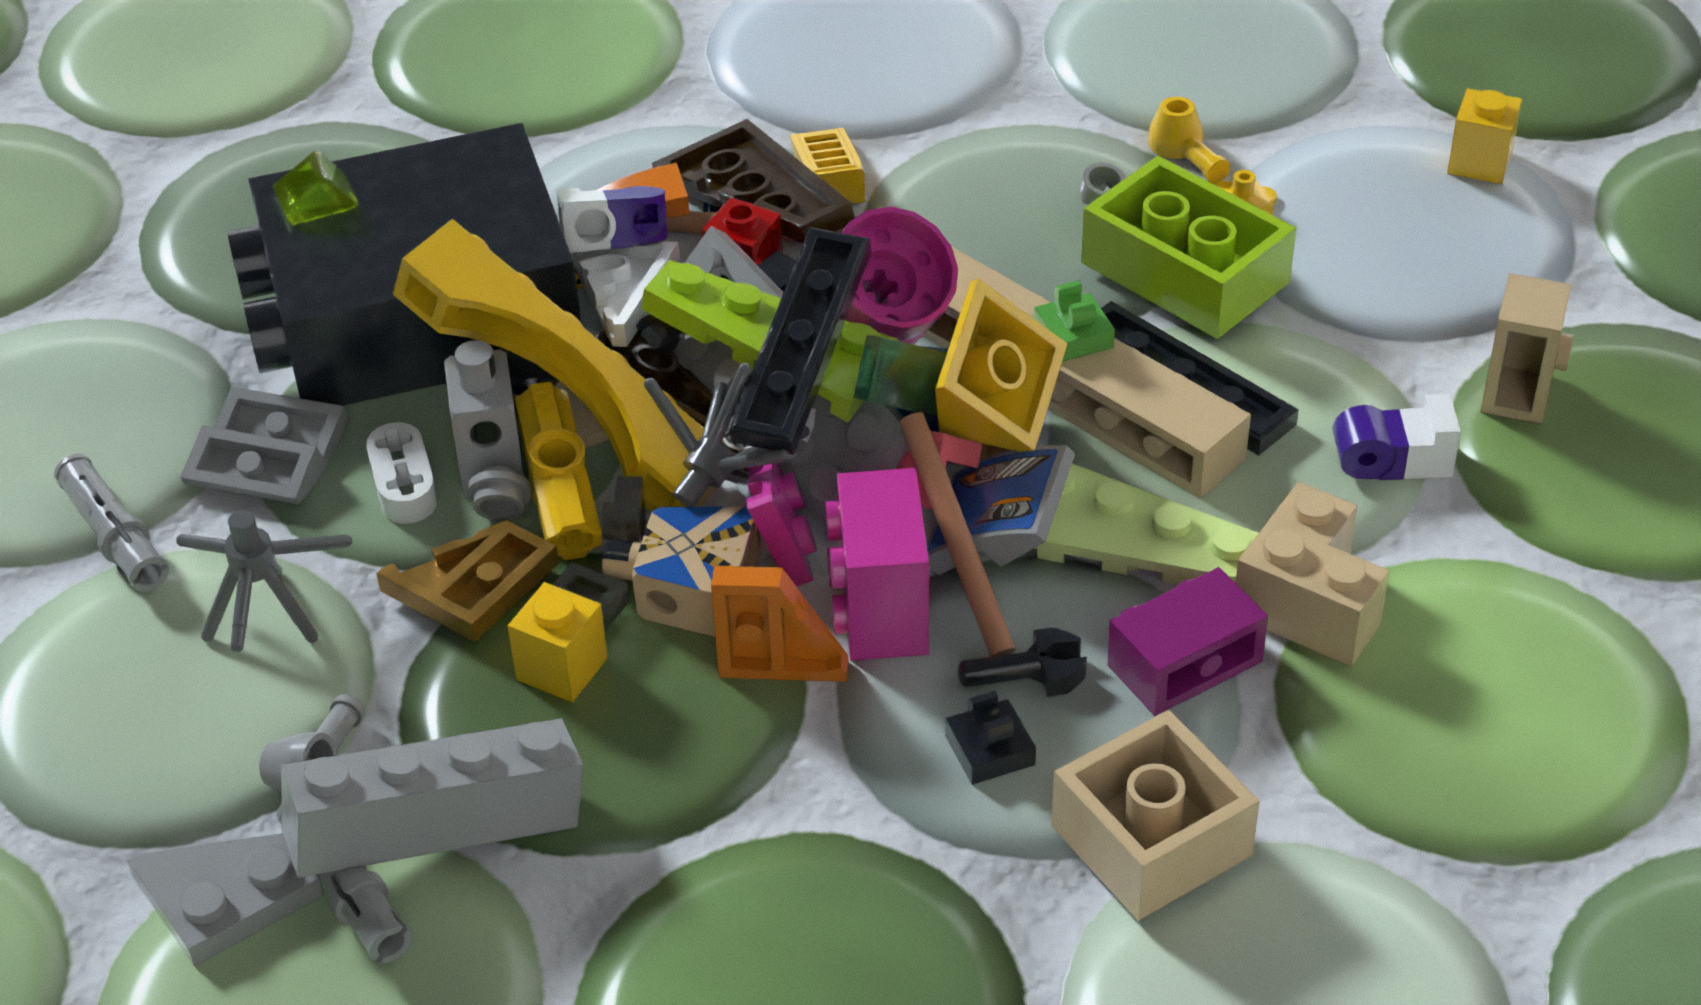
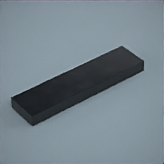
(800, 341)
(1269, 414)

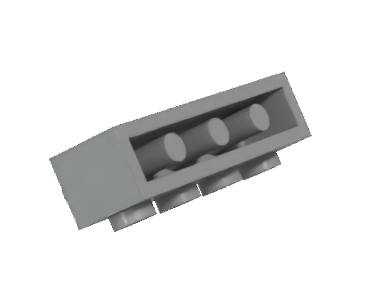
(429, 796)

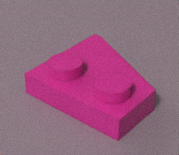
(777, 519)

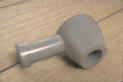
(343, 716)

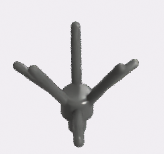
(709, 459)
(250, 560)

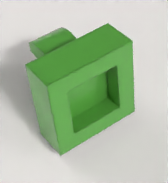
(1076, 321)

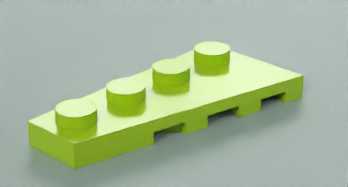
(740, 317)

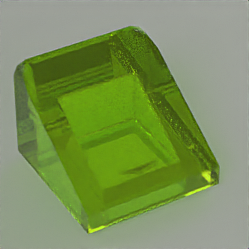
(314, 190)

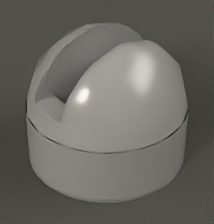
(1097, 178)

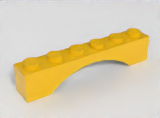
(474, 294)

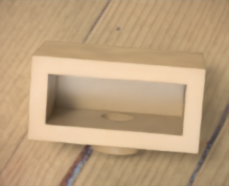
(1527, 348)

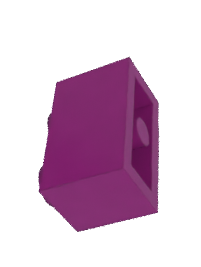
(1186, 640)

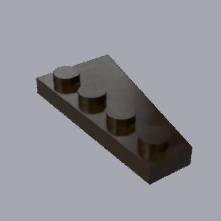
(757, 170)

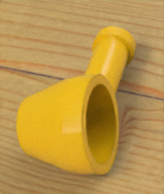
(1179, 134)

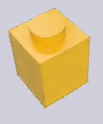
(1484, 135)
(558, 642)

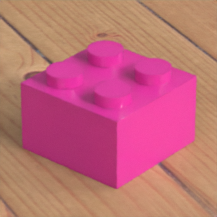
(879, 564)

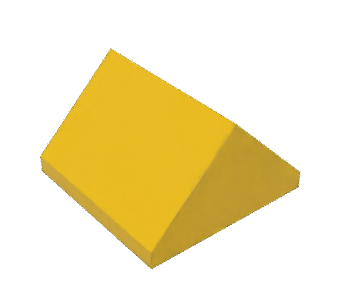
(997, 373)

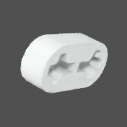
(392, 474)

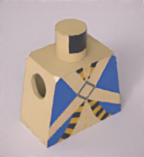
(677, 561)

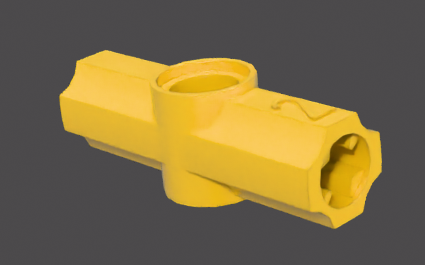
(557, 470)

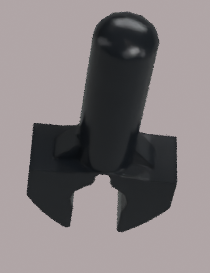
(1036, 663)

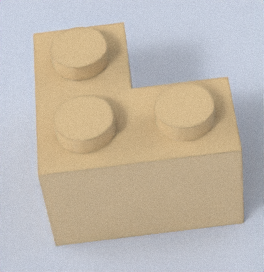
(1310, 581)

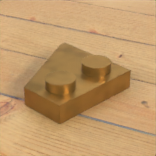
(473, 578)

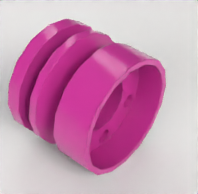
(907, 274)

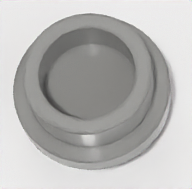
(499, 493)

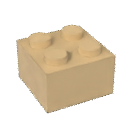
(1154, 814)

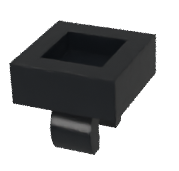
(989, 739)

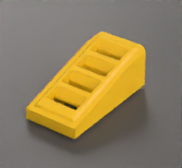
(833, 160)

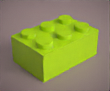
(1187, 246)

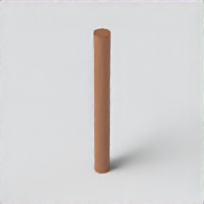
(957, 535)

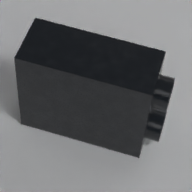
(339, 271)

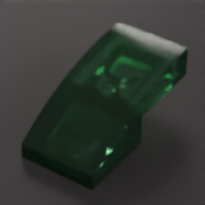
(899, 375)

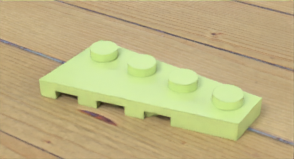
(1139, 530)

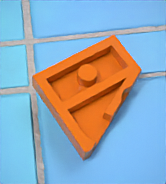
(771, 629)

